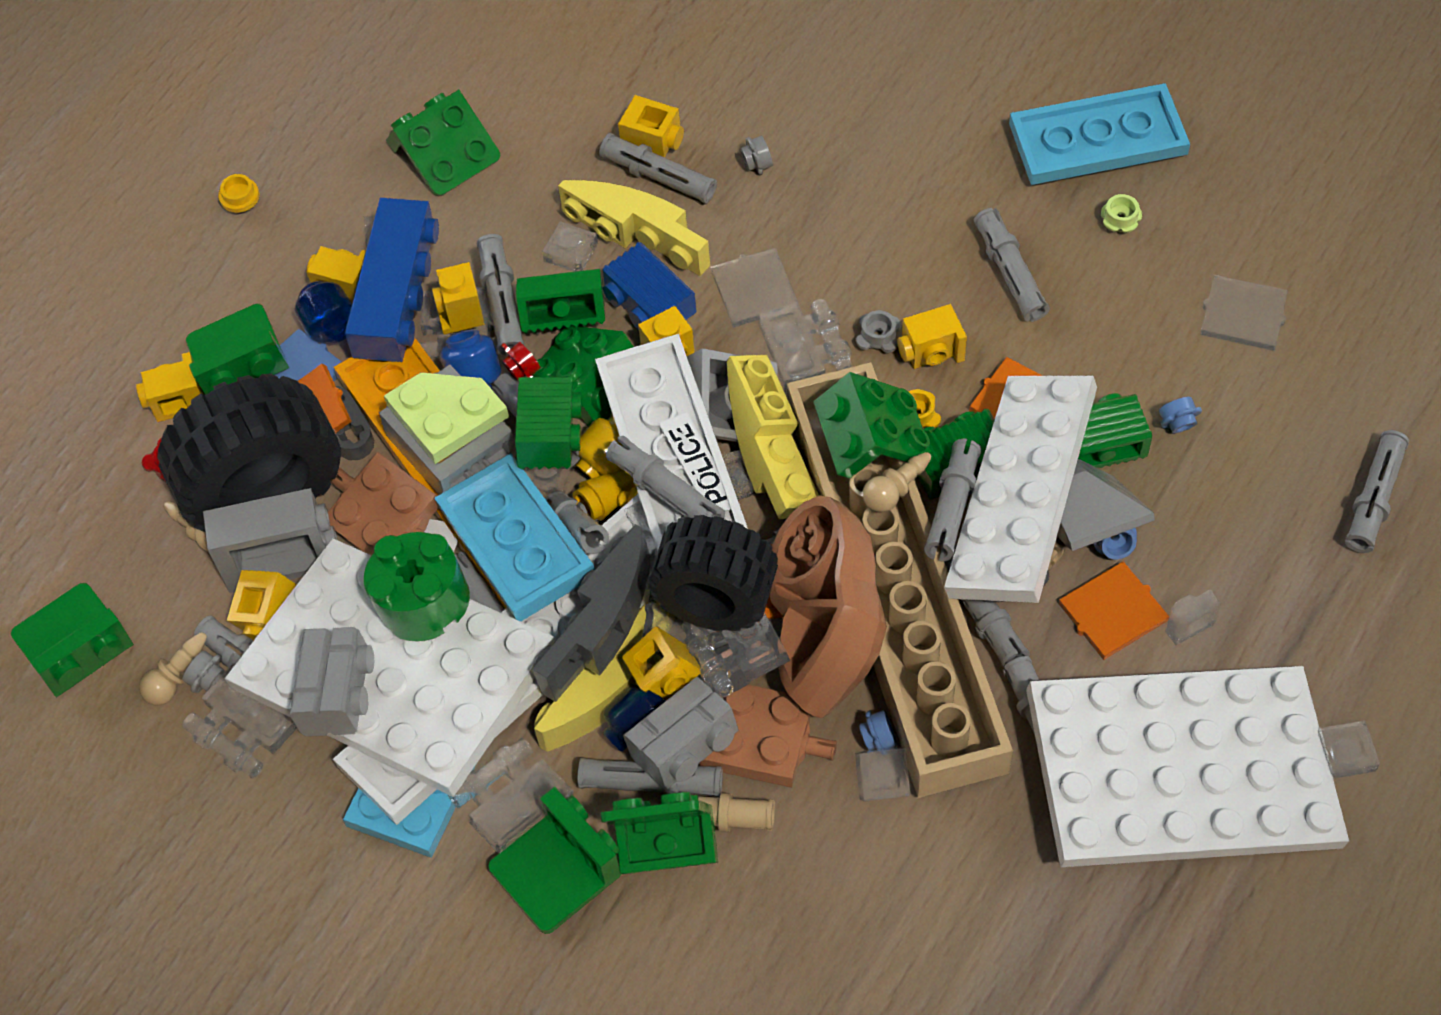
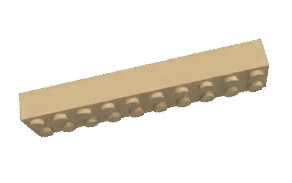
(927, 653)

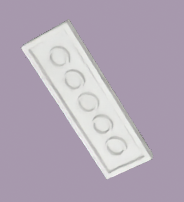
(646, 388)
(1021, 489)

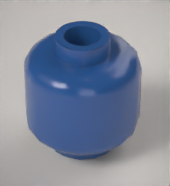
(472, 356)

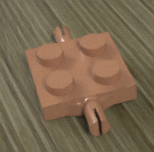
(380, 504)
(770, 737)

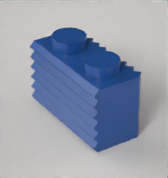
(645, 286)

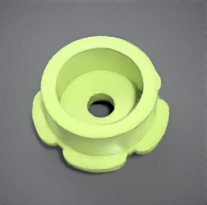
(1123, 206)

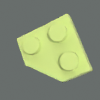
(445, 411)

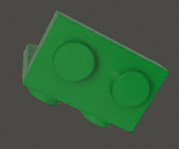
(444, 142)
(235, 348)
(575, 357)
(869, 420)
(71, 638)
(663, 835)
(557, 863)

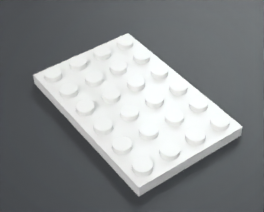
(428, 700)
(1184, 766)

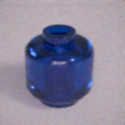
(323, 311)
(627, 711)

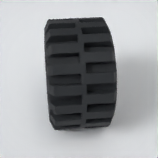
(713, 573)

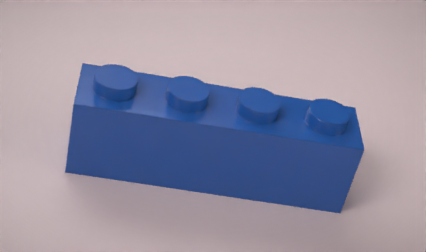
(392, 280)

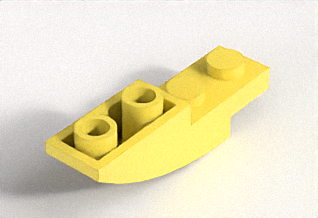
(627, 213)
(764, 433)
(583, 702)

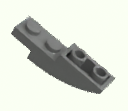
(610, 606)

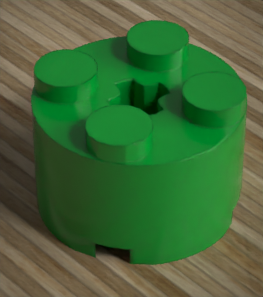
(416, 585)

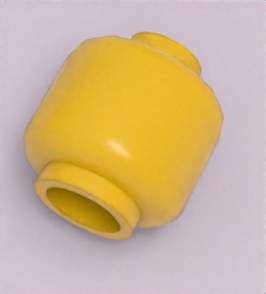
(594, 447)

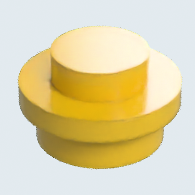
(238, 193)

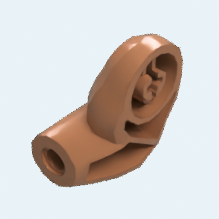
(827, 604)

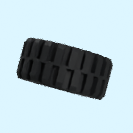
(247, 446)

